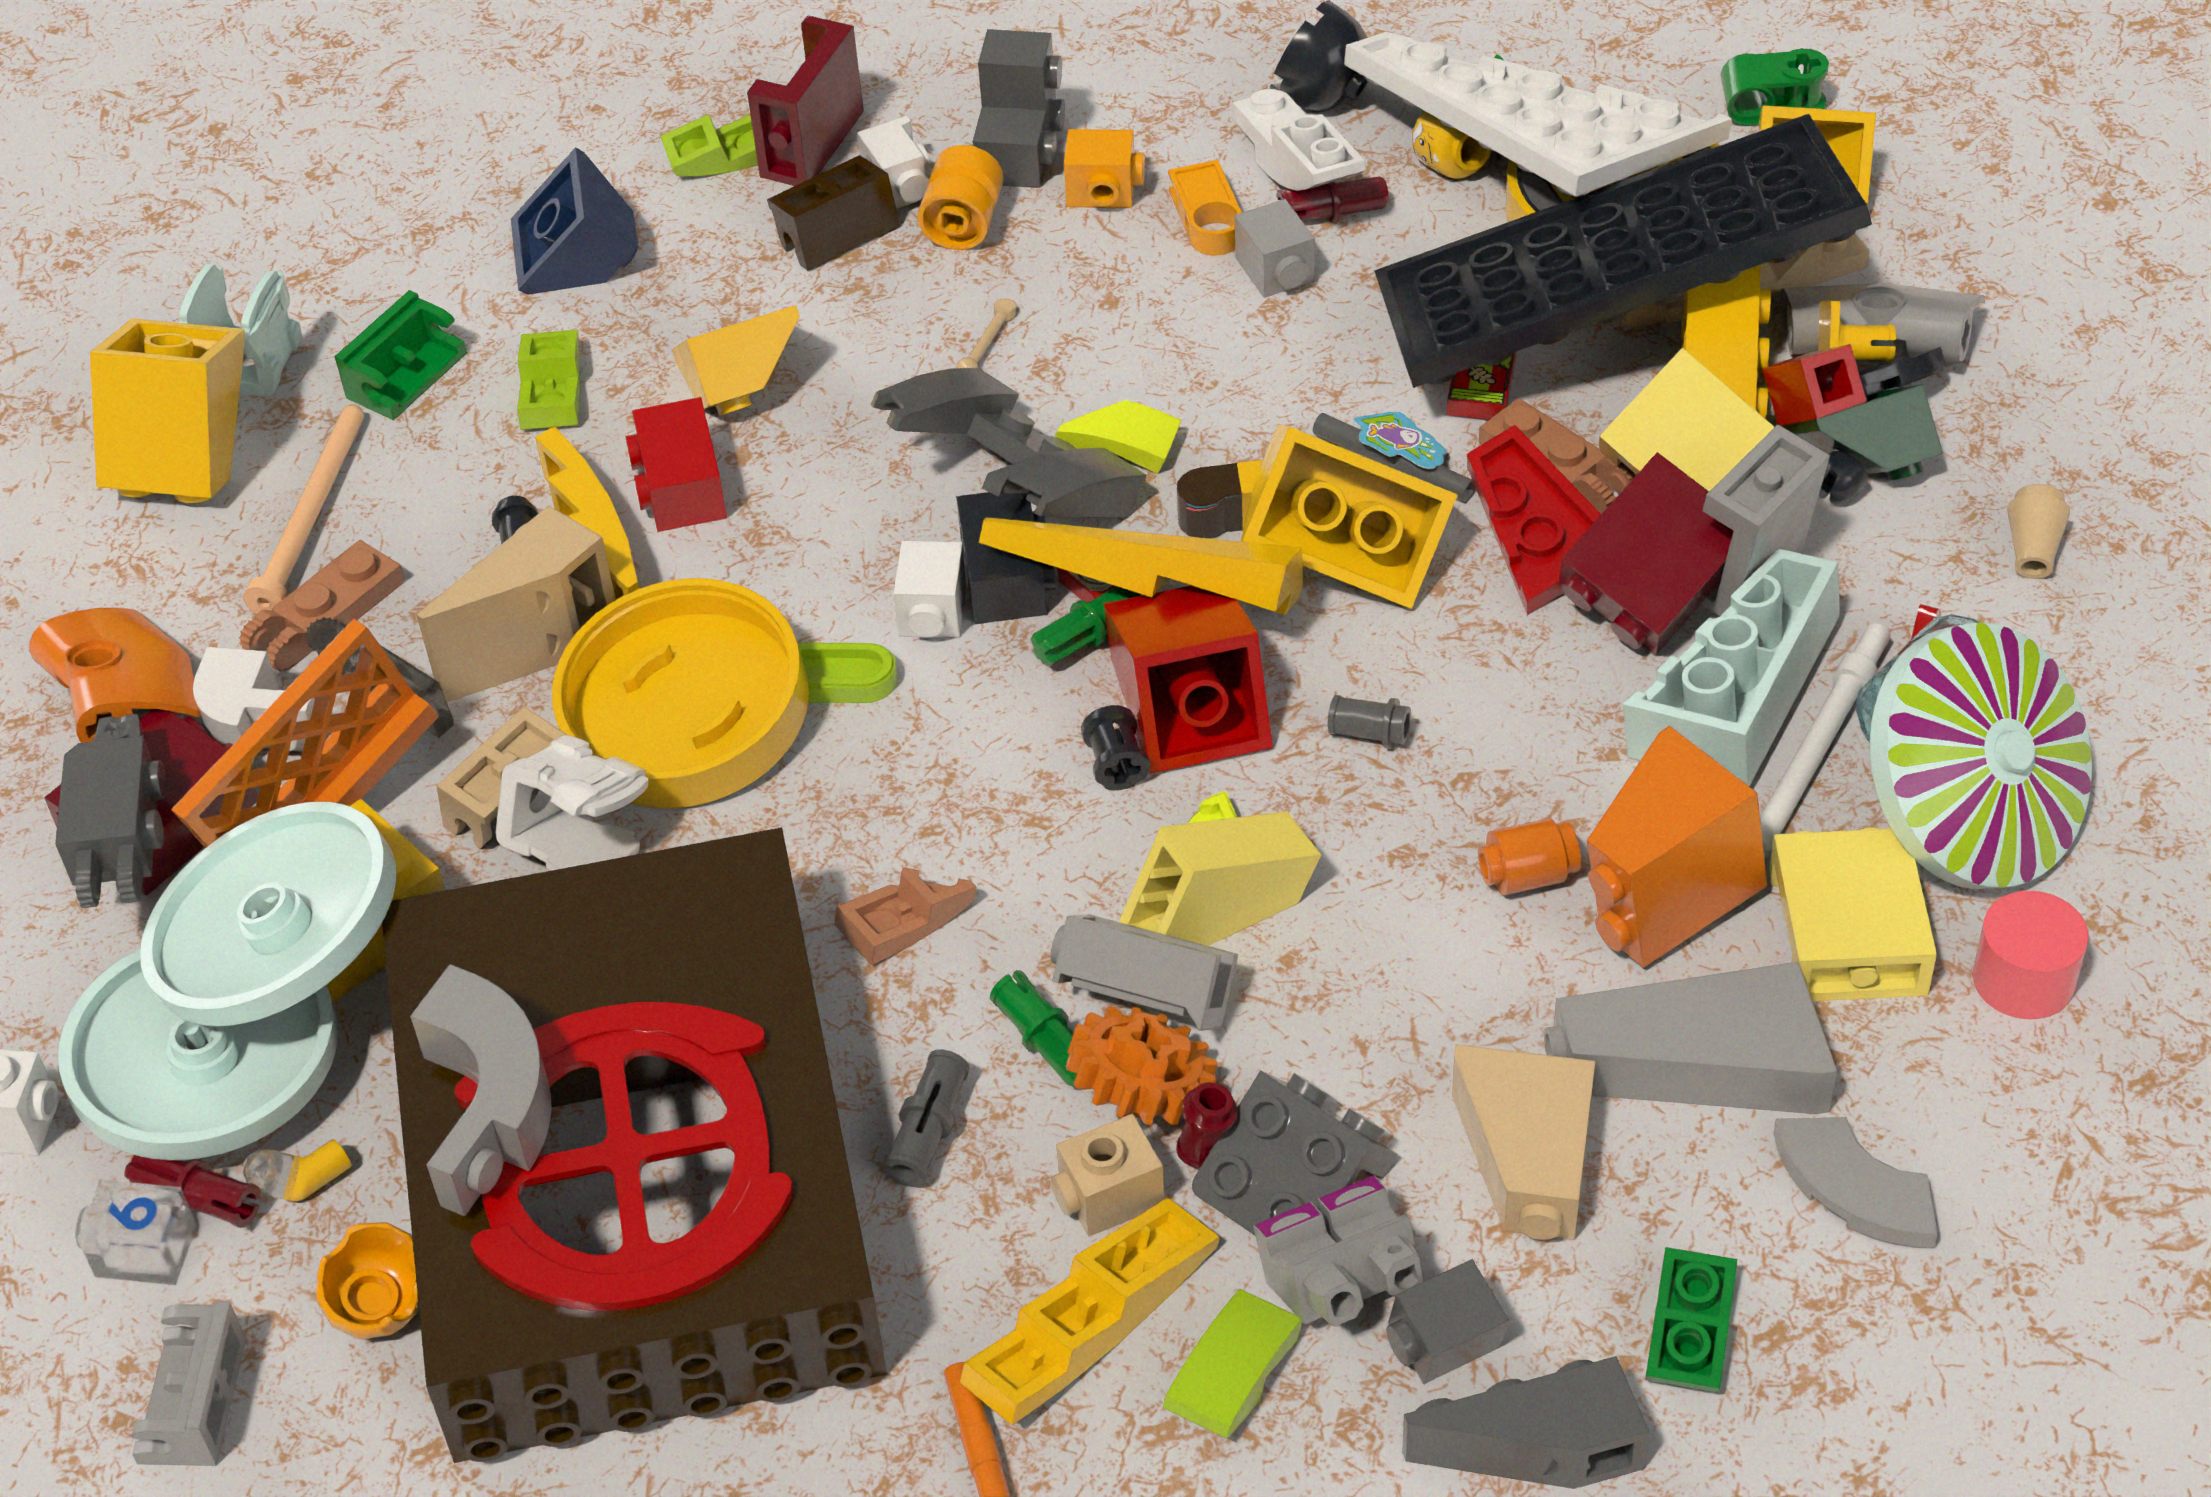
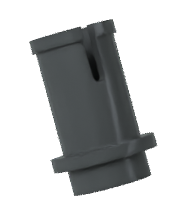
(1370, 720)

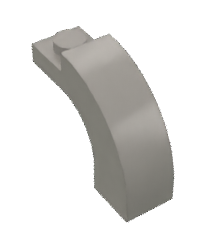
(488, 1038)

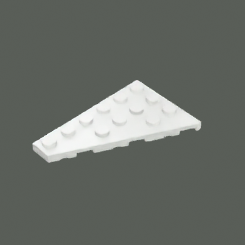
(1532, 119)

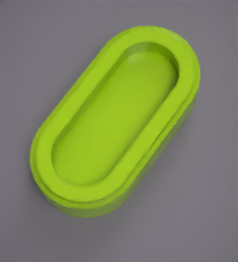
(848, 672)

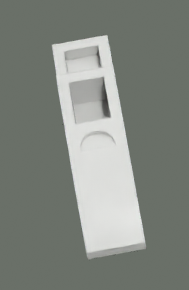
(1295, 146)

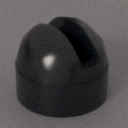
(1842, 478)

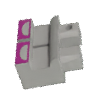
(1338, 1255)

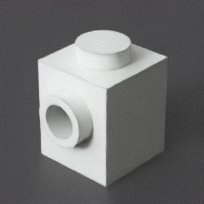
(26, 1102)

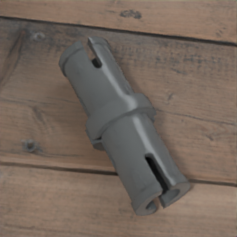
(914, 1150)

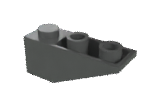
(1541, 1430)

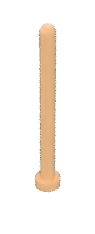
(270, 589)

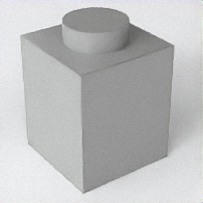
(1274, 248)

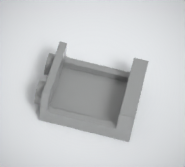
(1767, 505)

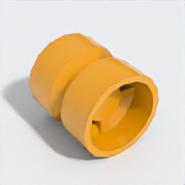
(960, 197)

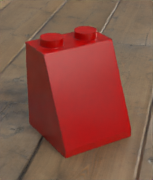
(1189, 676)

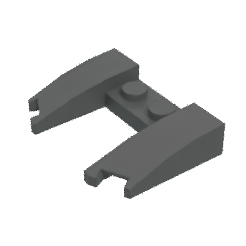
(1046, 468)

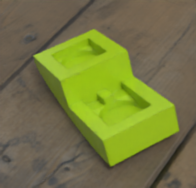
(707, 151)
(549, 379)
(1230, 1363)

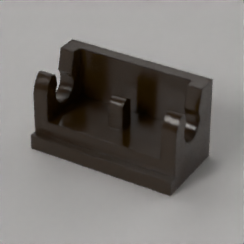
(834, 211)

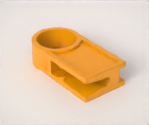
(1205, 198)

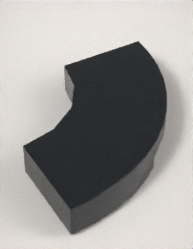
(1902, 371)

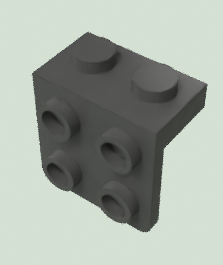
(1286, 1152)

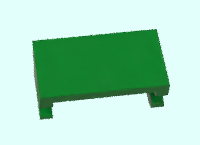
(399, 356)

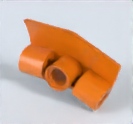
(113, 665)

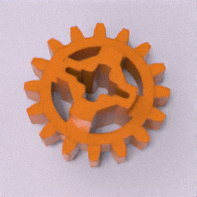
(1138, 1063)

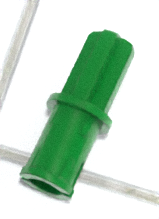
(1077, 629)
(1039, 1023)

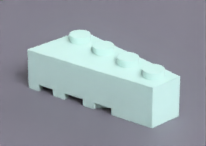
(1743, 667)

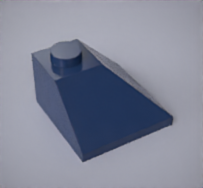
(572, 230)

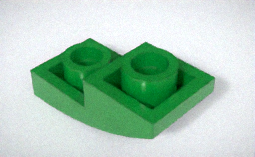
(1691, 1320)

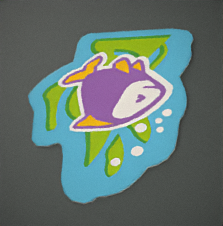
(1396, 434)

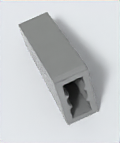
(1703, 1041)

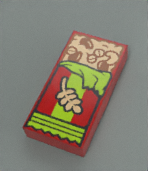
(1481, 390)

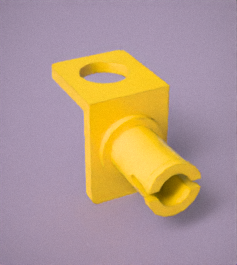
(1834, 334)

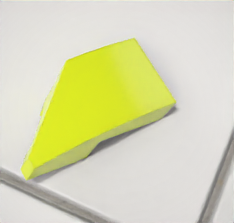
(1126, 430)

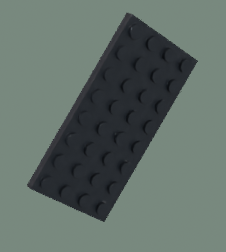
(1619, 250)

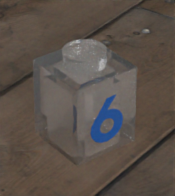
(136, 1232)

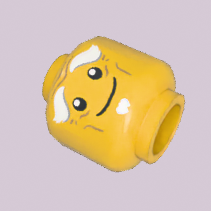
(1447, 148)

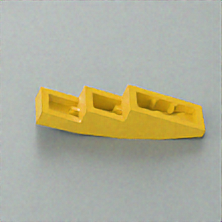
(582, 498)
(1091, 1311)

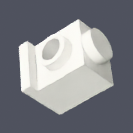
(893, 150)

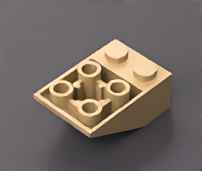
(517, 606)

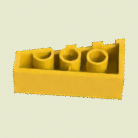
(1723, 333)

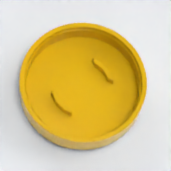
(686, 684)

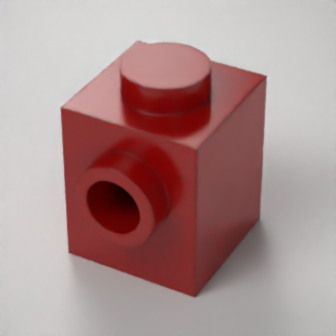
(1814, 385)

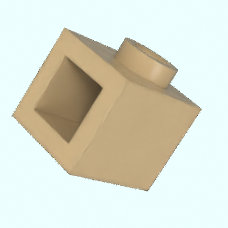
(1108, 1175)

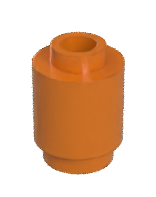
(1529, 855)

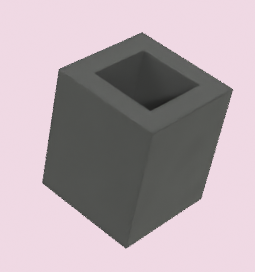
(1446, 1322)

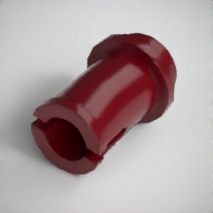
(1207, 1115)

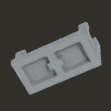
(191, 1387)

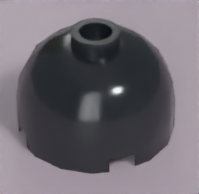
(1315, 60)

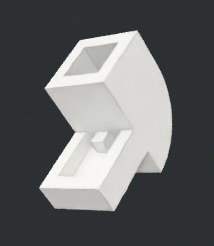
(235, 690)

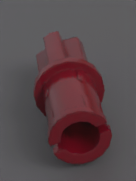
(1337, 198)
(202, 1188)

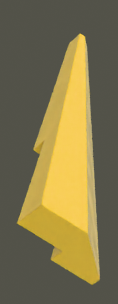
(1144, 561)

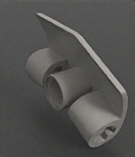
(1919, 314)

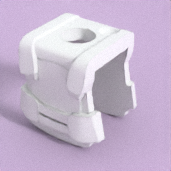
(568, 785)

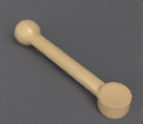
(1003, 311)

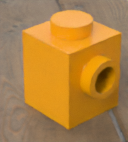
(1102, 168)

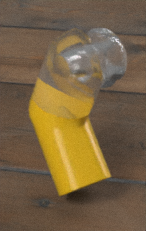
(293, 1176)

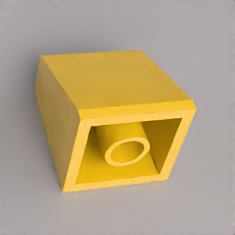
(166, 408)

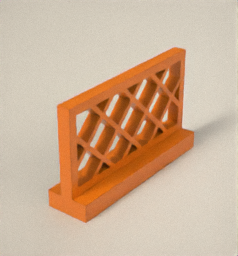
(337, 770)

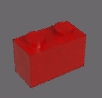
(678, 465)

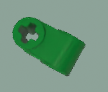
(1773, 81)

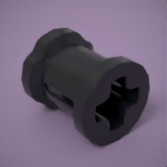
(1115, 747)

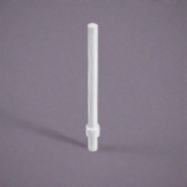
(1849, 677)

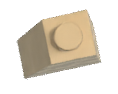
(1527, 1133)

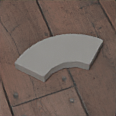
(1848, 1181)

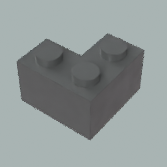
(1019, 104)

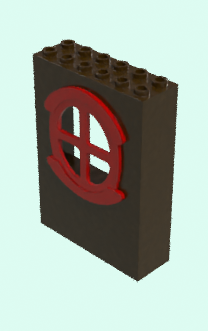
(632, 985)

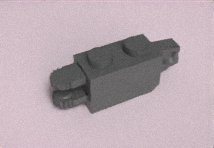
(110, 811)

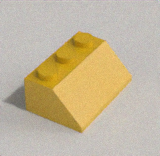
(1347, 514)

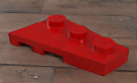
(1531, 512)

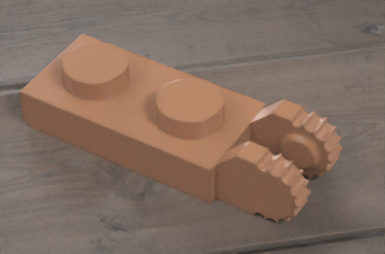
(1572, 455)
(340, 591)

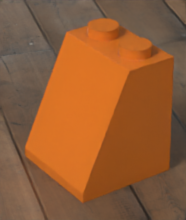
(1674, 850)

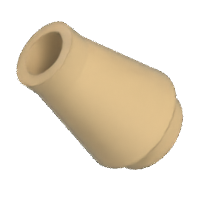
(2036, 526)

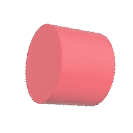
(2030, 954)

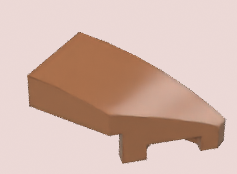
(900, 915)

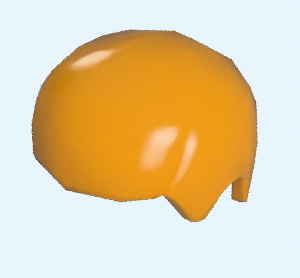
(369, 1281)

